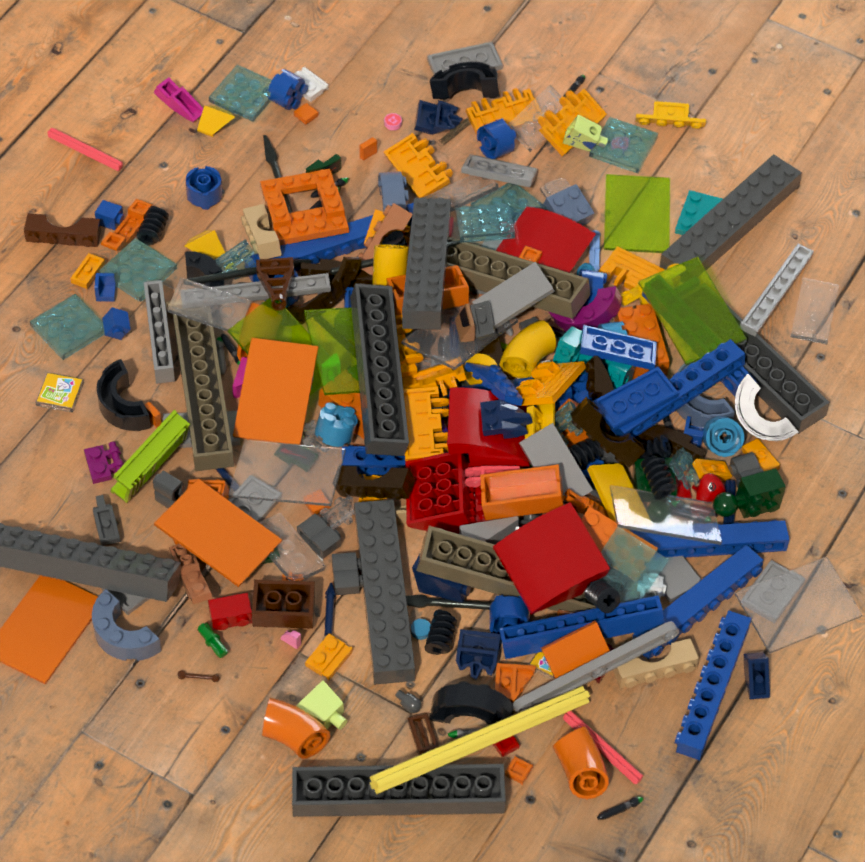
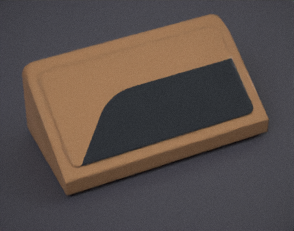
(465, 324)

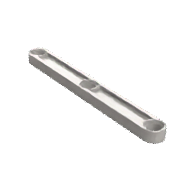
(598, 666)

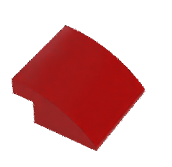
(553, 234)
(466, 432)
(441, 494)
(551, 558)

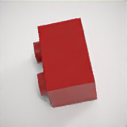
(230, 611)

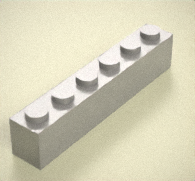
(159, 332)

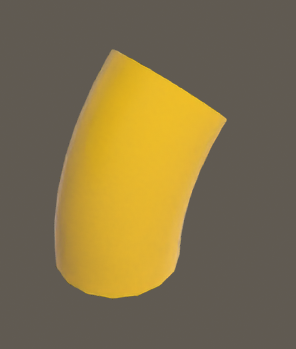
(388, 262)
(528, 349)

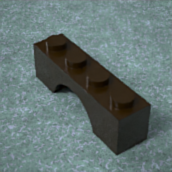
(625, 447)
(394, 484)

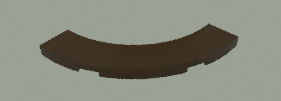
(326, 300)

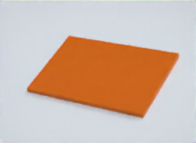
(275, 391)
(218, 532)
(45, 627)

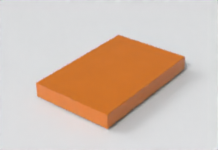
(575, 649)

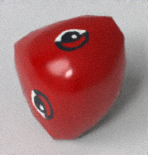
(708, 487)

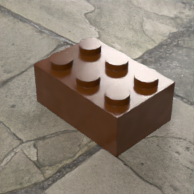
(283, 604)

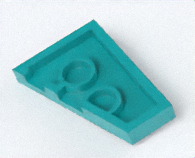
(694, 209)

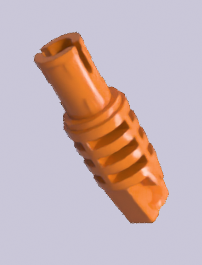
(583, 503)

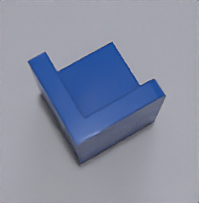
(105, 287)
(695, 432)

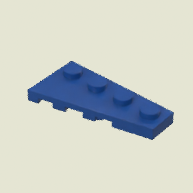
(497, 381)

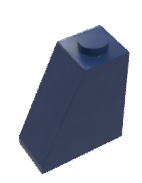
(439, 587)

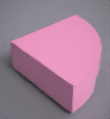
(292, 638)

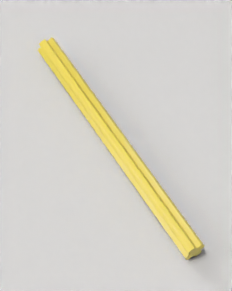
(478, 740)

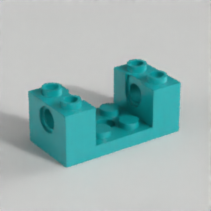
(569, 351)

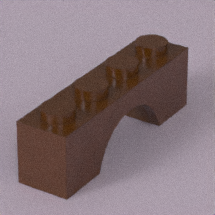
(83, 233)

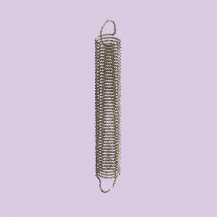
(454, 131)

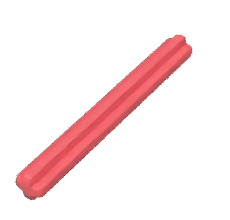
(85, 149)
(605, 749)

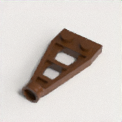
(276, 266)

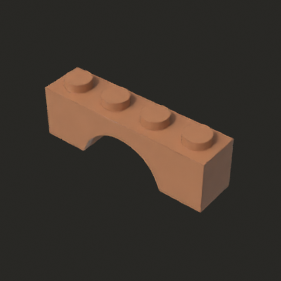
(395, 219)

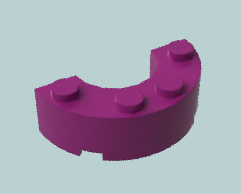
(599, 311)

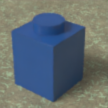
(109, 214)
(116, 323)

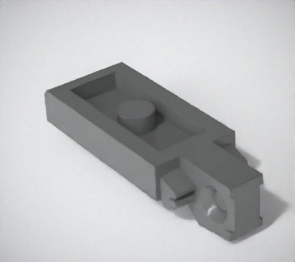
(105, 522)

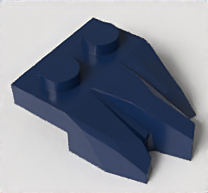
(436, 117)
(504, 419)
(477, 651)

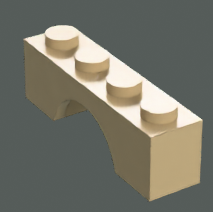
(256, 223)
(679, 660)

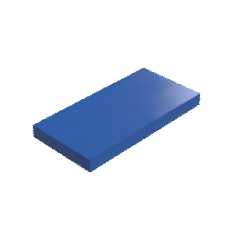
(618, 347)
(636, 398)

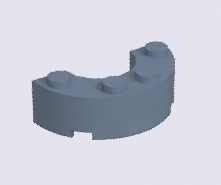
(392, 189)
(702, 409)
(114, 640)

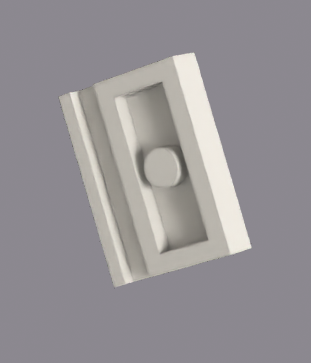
(315, 84)

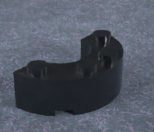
(465, 76)
(201, 265)
(116, 410)
(470, 700)

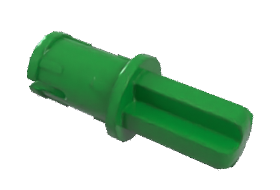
(212, 640)

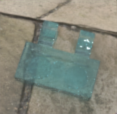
(235, 256)
(563, 421)
(683, 468)

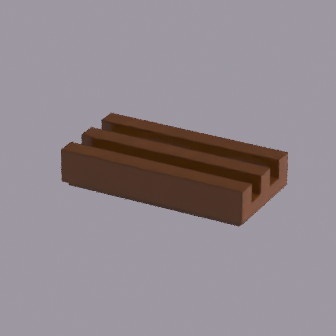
(418, 718)

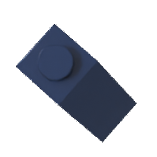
(757, 675)

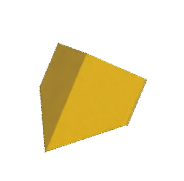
(213, 119)
(206, 243)

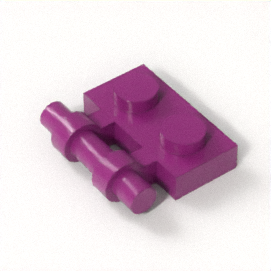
(97, 462)

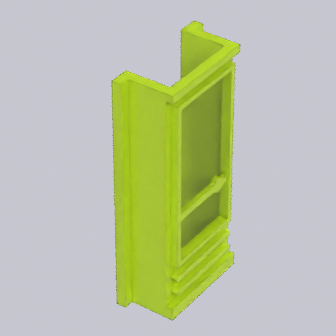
(150, 456)

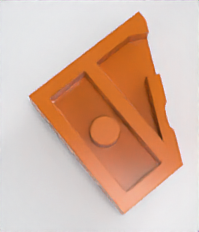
(513, 679)

